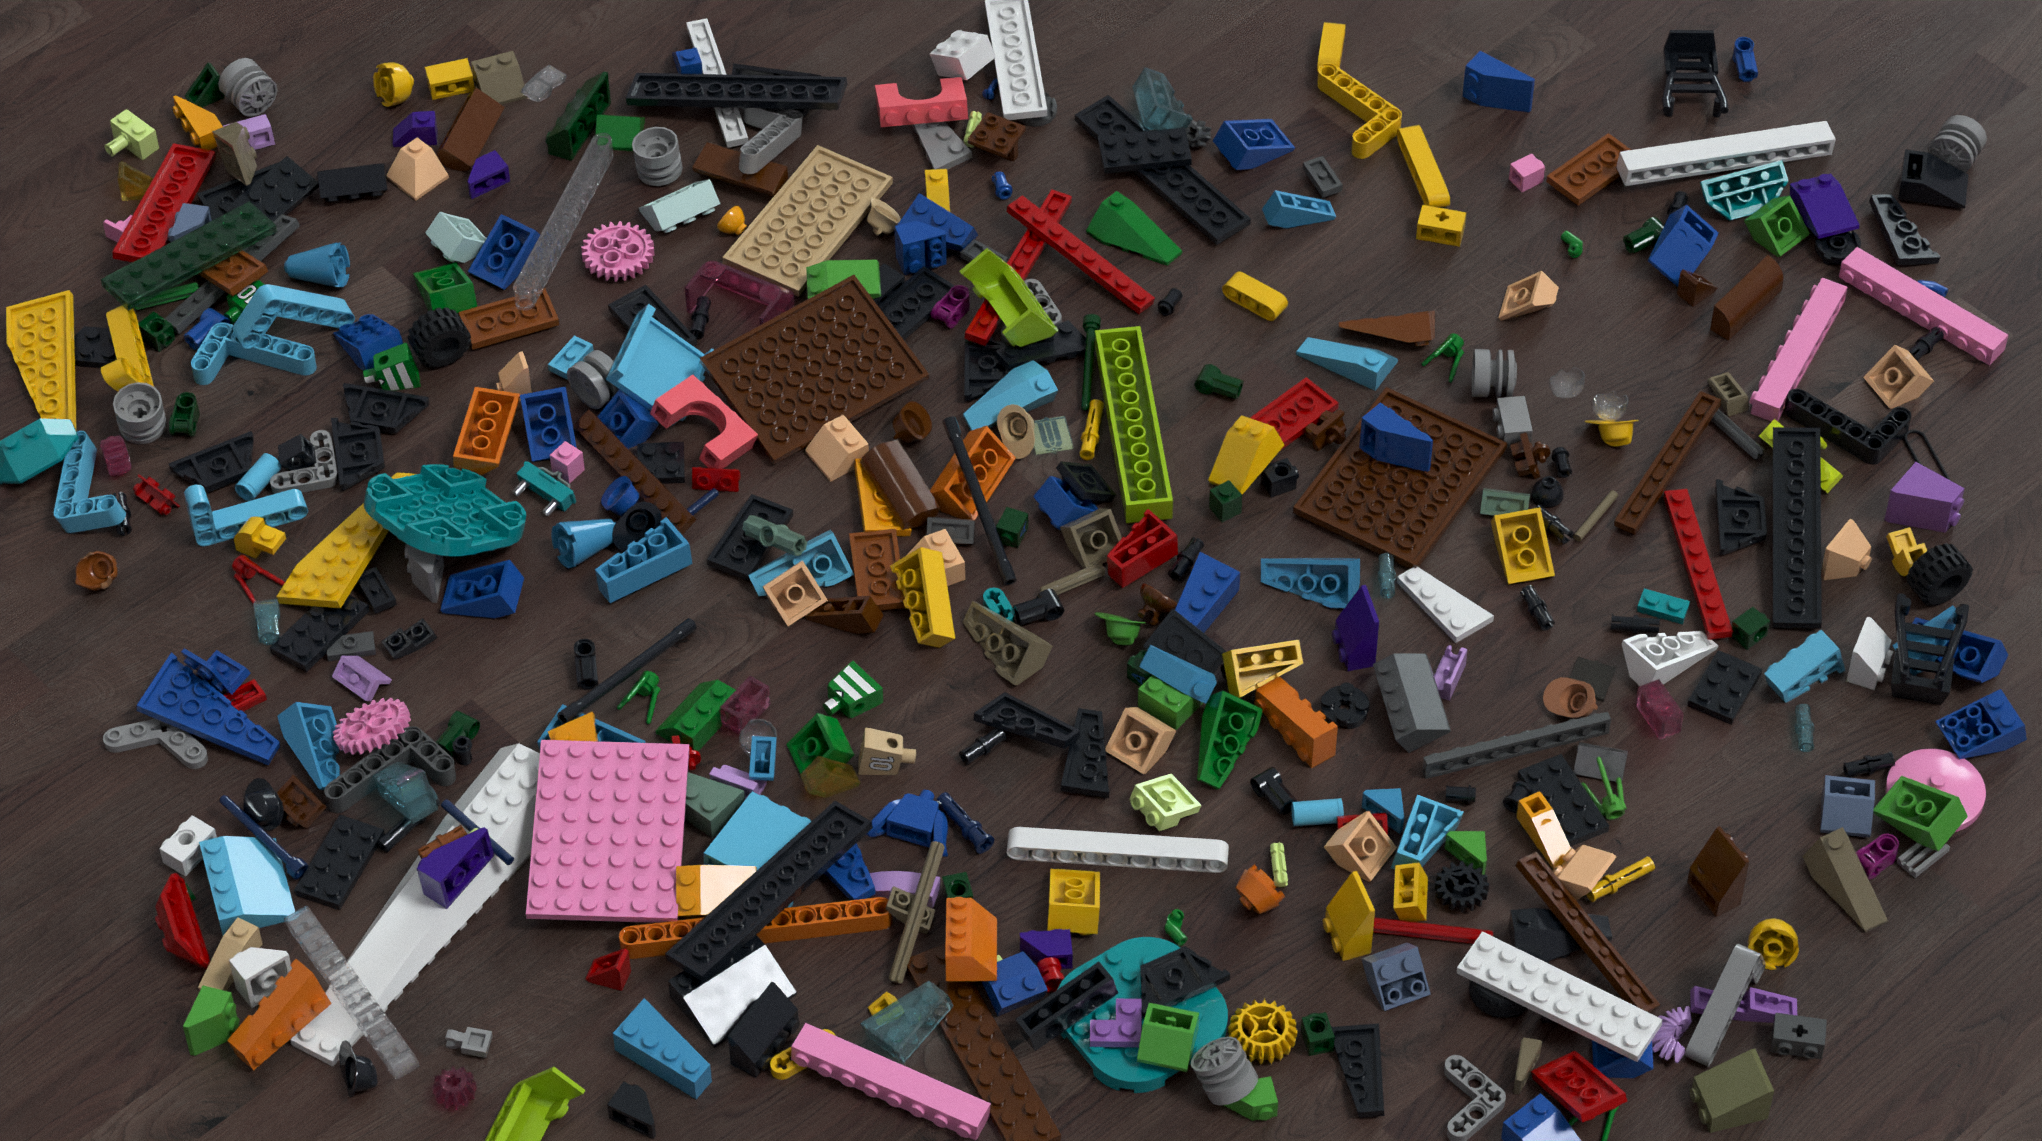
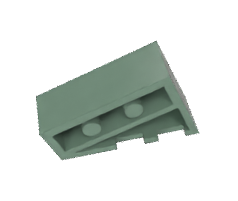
(711, 803)

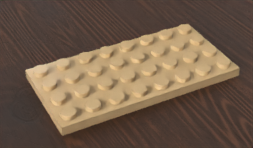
(807, 219)

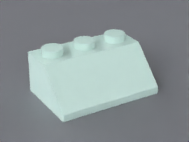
(681, 206)

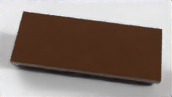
(469, 131)
(724, 165)
(1747, 298)
(900, 484)

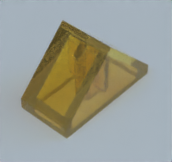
(132, 182)

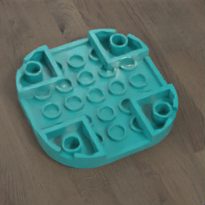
(444, 511)
(1118, 1065)

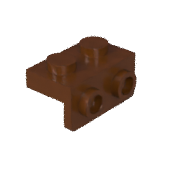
(300, 803)

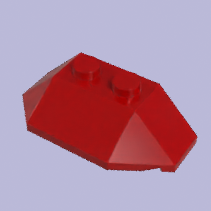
(180, 923)

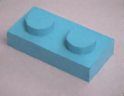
(570, 354)

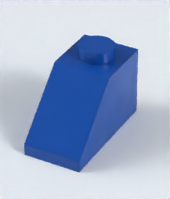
(688, 61)

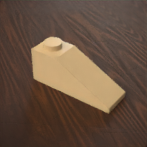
(237, 939)

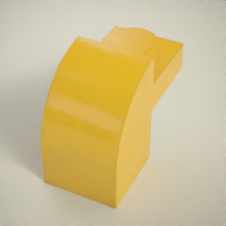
(258, 537)
(1904, 549)

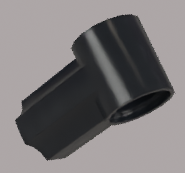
(1045, 605)
(585, 664)
(1270, 785)

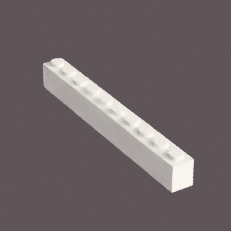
(1725, 153)

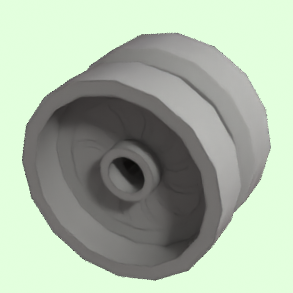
(589, 379)

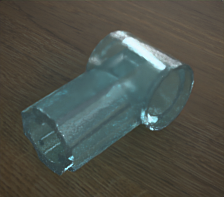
(267, 616)

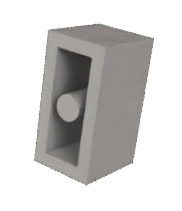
(1512, 419)

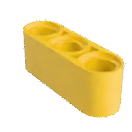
(1331, 44)
(1255, 296)

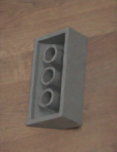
(1411, 699)

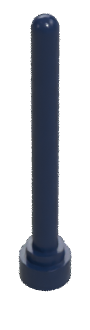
(295, 866)

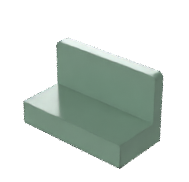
(1502, 502)

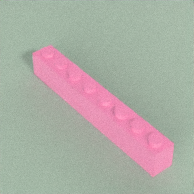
(1923, 305)
(1798, 349)
(890, 1082)

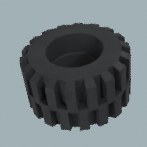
(439, 337)
(1939, 574)

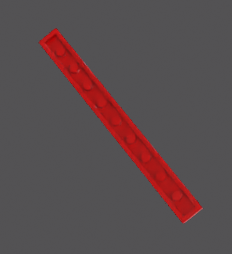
(1021, 261)

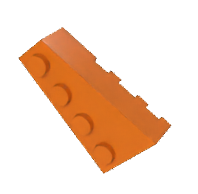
(1297, 721)
(279, 1016)

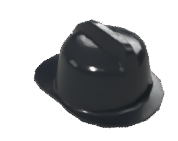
(635, 523)
(263, 804)
(356, 1070)

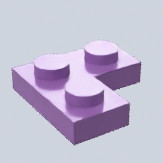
(1121, 1032)

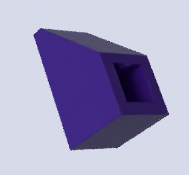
(1048, 944)

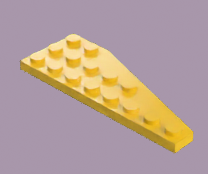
(43, 348)
(336, 563)

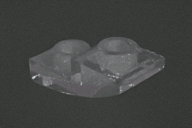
(542, 83)

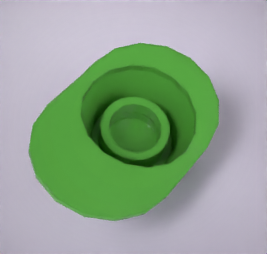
(1120, 629)

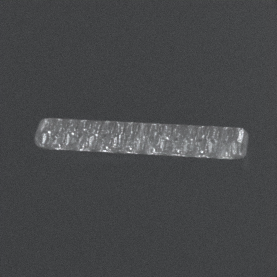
(351, 992)

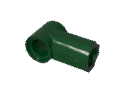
(1644, 236)
(1212, 380)
(459, 725)

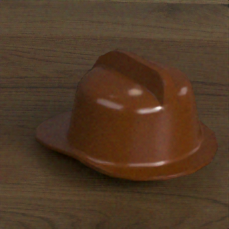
(912, 423)

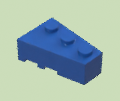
(957, 231)

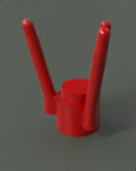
(247, 569)

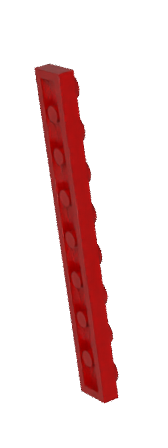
(1080, 254)
(1697, 564)

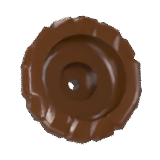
(1155, 602)

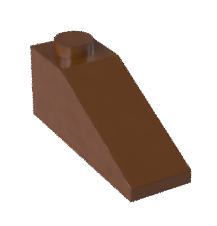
(848, 614)

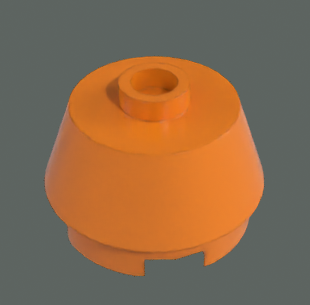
(1258, 891)

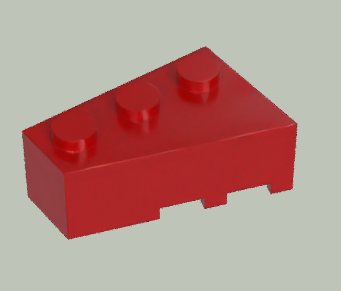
(1142, 550)

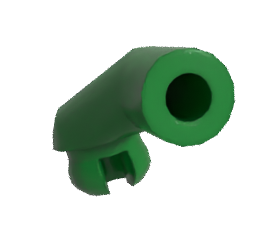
(1575, 244)
(1173, 927)

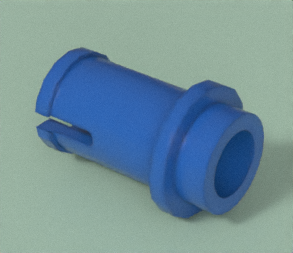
(1003, 189)

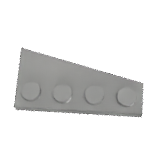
(941, 145)

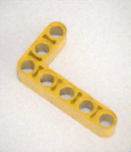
(1381, 116)
(129, 350)

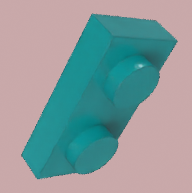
(1663, 606)

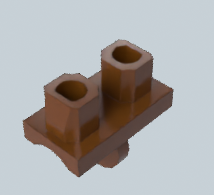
(1330, 430)
(1533, 454)

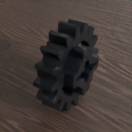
(1461, 886)

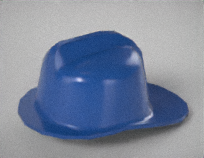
(620, 496)

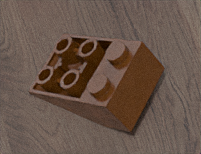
(1719, 873)

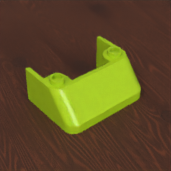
(1010, 298)
(533, 1105)

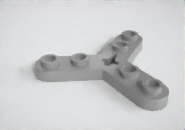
(150, 732)

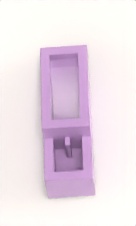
(903, 880)

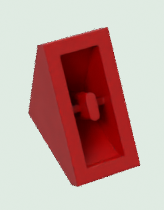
(610, 970)

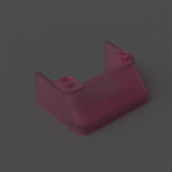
(773, 295)

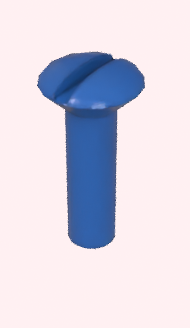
(988, 93)

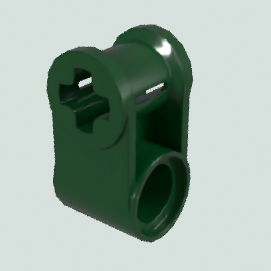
(184, 415)

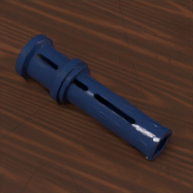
(970, 828)

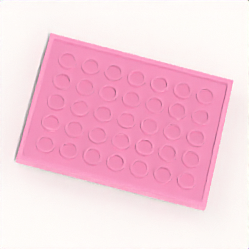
(607, 831)

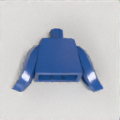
(912, 820)

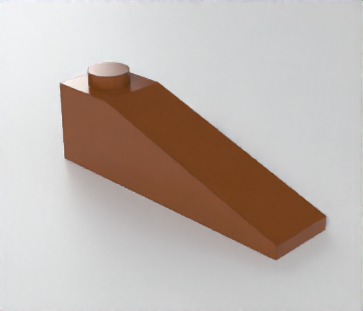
(1409, 327)

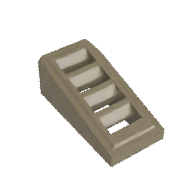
(1732, 396)
(1528, 1057)

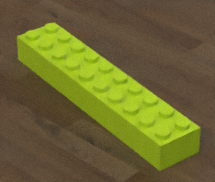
(1133, 423)

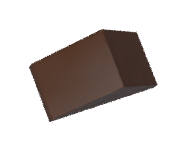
(1694, 287)

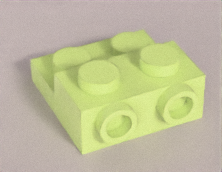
(1163, 801)

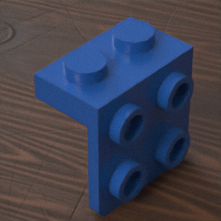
(218, 669)

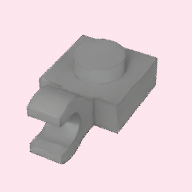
(472, 1042)

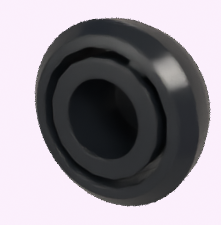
(1547, 492)

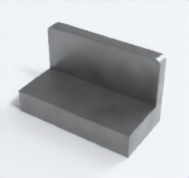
(1612, 759)

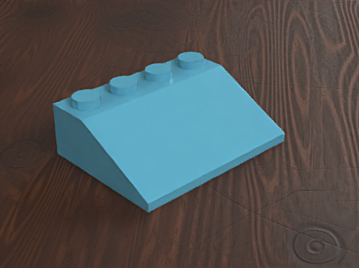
(246, 881)

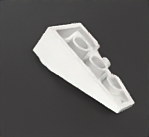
(1664, 655)

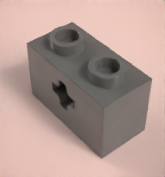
(1798, 1036)

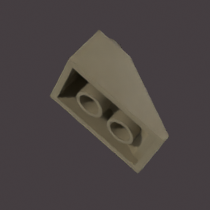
(236, 151)

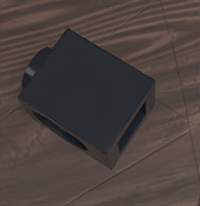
(296, 453)
(1279, 477)

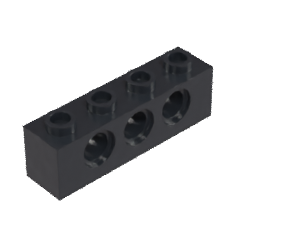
(1066, 1006)

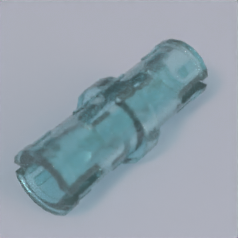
(1386, 575)
(1804, 727)

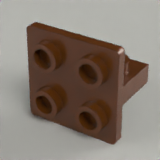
(997, 136)

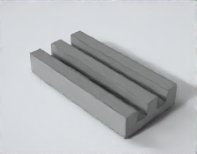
(1924, 865)

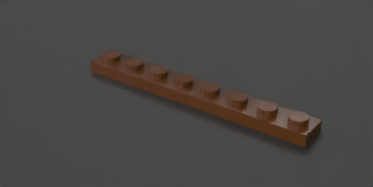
(1667, 463)
(629, 465)
(1586, 933)

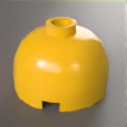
(392, 83)
(1775, 942)

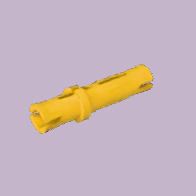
(1090, 436)
(1643, 867)

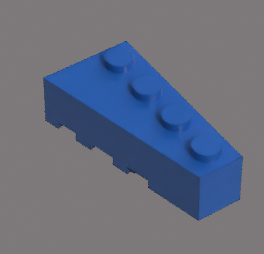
(1207, 591)

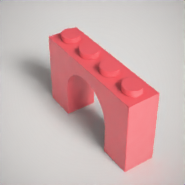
(899, 111)
(694, 398)

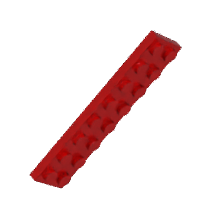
(172, 186)

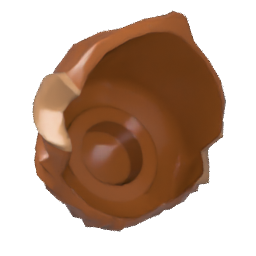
(96, 571)

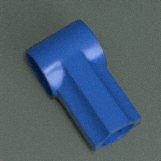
(1745, 59)
(198, 333)

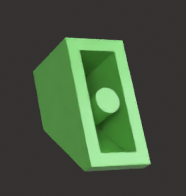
(1259, 1103)

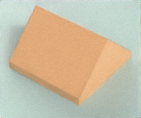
(794, 593)

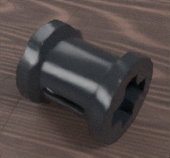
(1519, 791)

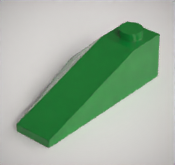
(1127, 226)
(1225, 731)

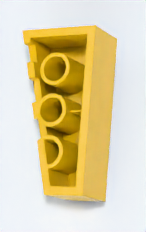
(926, 596)

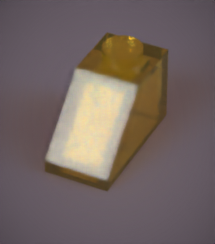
(828, 777)

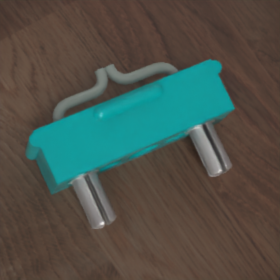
(545, 486)

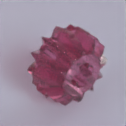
(115, 455)
(454, 1087)

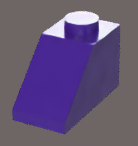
(416, 125)
(487, 174)

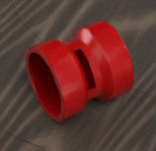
(1050, 970)

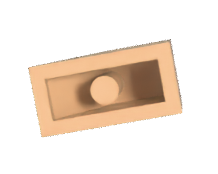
(515, 376)

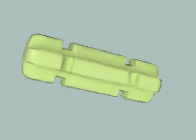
(974, 120)
(1278, 864)

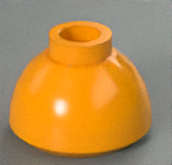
(732, 221)

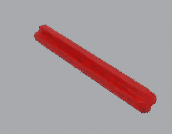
(1426, 930)

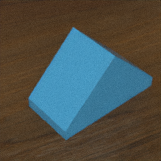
(762, 758)
(1388, 802)

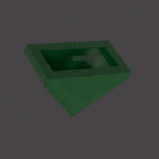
(205, 88)

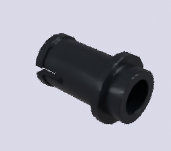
(1167, 305)
(1560, 457)
(462, 747)
(1463, 794)

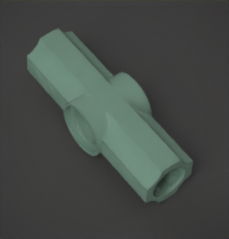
(774, 535)

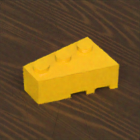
(1257, 665)

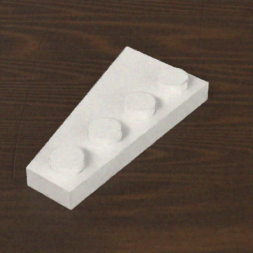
(1448, 608)

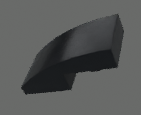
(406, 642)

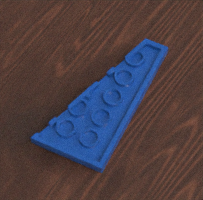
(198, 708)

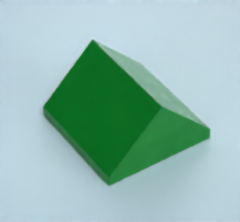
(621, 129)

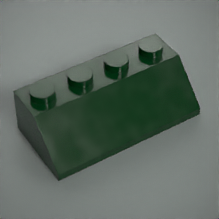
(579, 118)

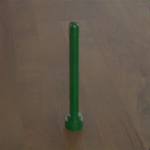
(1090, 323)

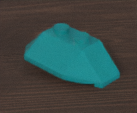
(1746, 190)
(35, 449)

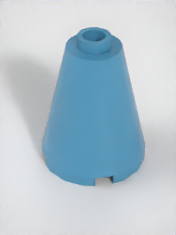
(320, 265)
(581, 539)

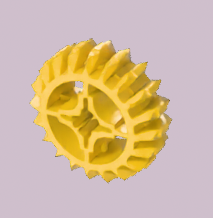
(1260, 1022)

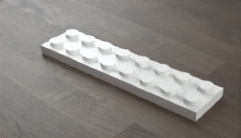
(1016, 59)
(1559, 996)

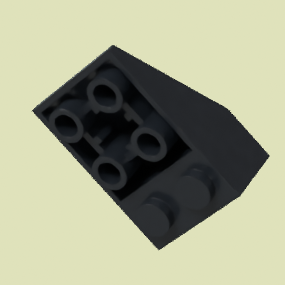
(1931, 180)

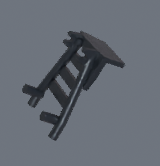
(1692, 45)
(1919, 688)

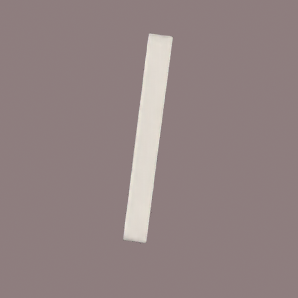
(1117, 849)

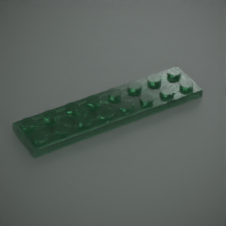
(188, 255)

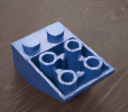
(1682, 244)
(367, 338)
(1394, 439)
(1983, 727)

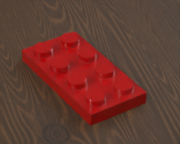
(1296, 410)
(1579, 1086)

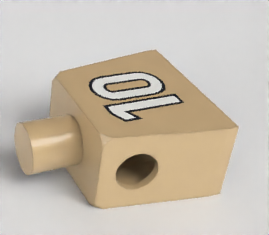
(882, 753)

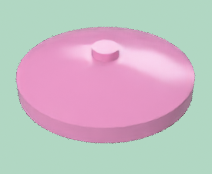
(1944, 772)

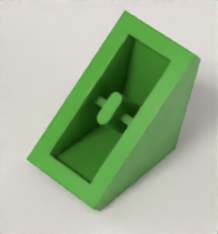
(1468, 847)

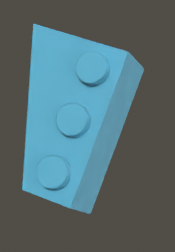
(1804, 666)
(1425, 831)

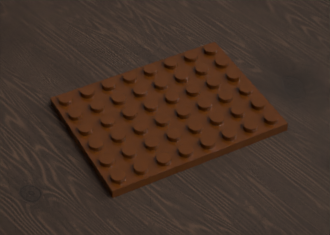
(813, 366)
(1395, 505)

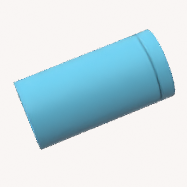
(257, 477)
(1316, 812)

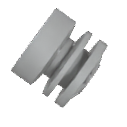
(247, 87)
(1959, 142)
(657, 156)
(1493, 373)
(139, 413)
(1224, 1071)

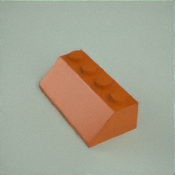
(485, 430)
(990, 462)
(970, 941)

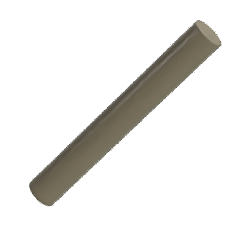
(1595, 516)

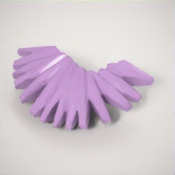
(1670, 1032)

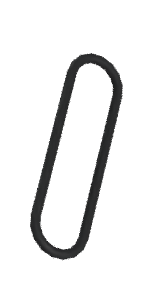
(1929, 446)

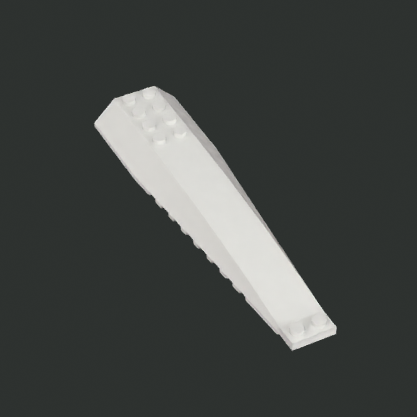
(414, 926)

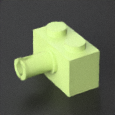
(132, 134)

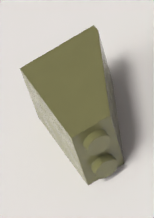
(1733, 1093)

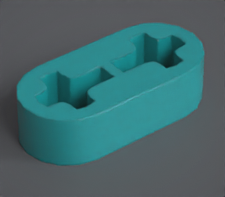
(1003, 604)

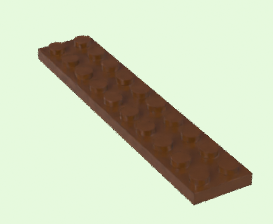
(985, 1054)

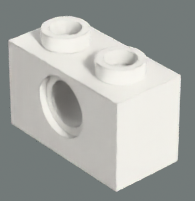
(183, 849)

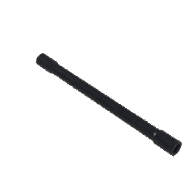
(1003, 564)
(576, 708)

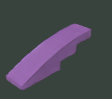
(1754, 1007)

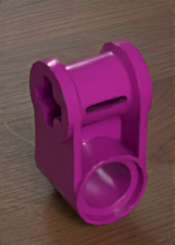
(952, 306)
(1875, 858)

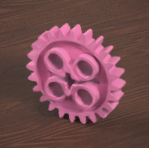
(618, 251)
(371, 726)

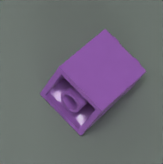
(1925, 500)

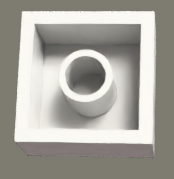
(962, 54)

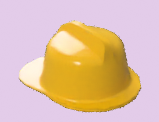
(1615, 432)

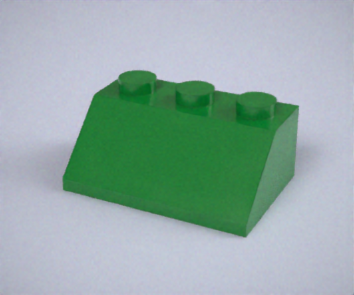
(697, 715)

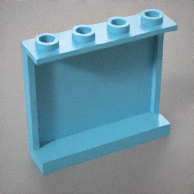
(653, 360)
(754, 834)

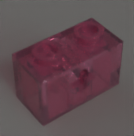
(745, 704)
(1659, 709)

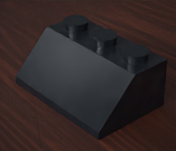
(352, 181)
(763, 1031)

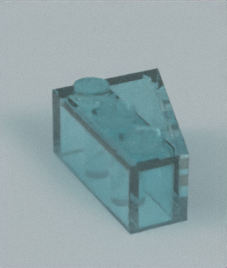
(1157, 102)
(407, 791)
(908, 1020)

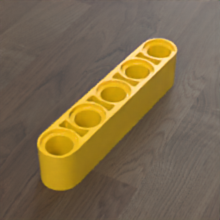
(1423, 166)

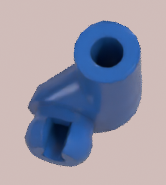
(1939, 289)

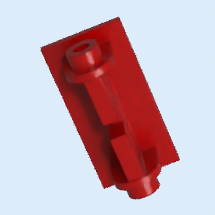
(715, 478)
(162, 500)

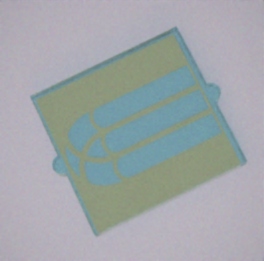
(1052, 435)

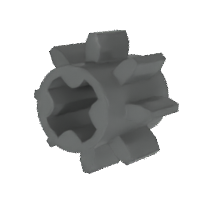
(1198, 133)

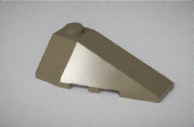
(1010, 647)
(1840, 873)

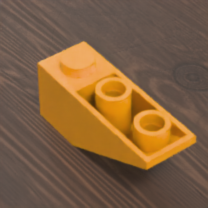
(198, 122)
(1543, 828)

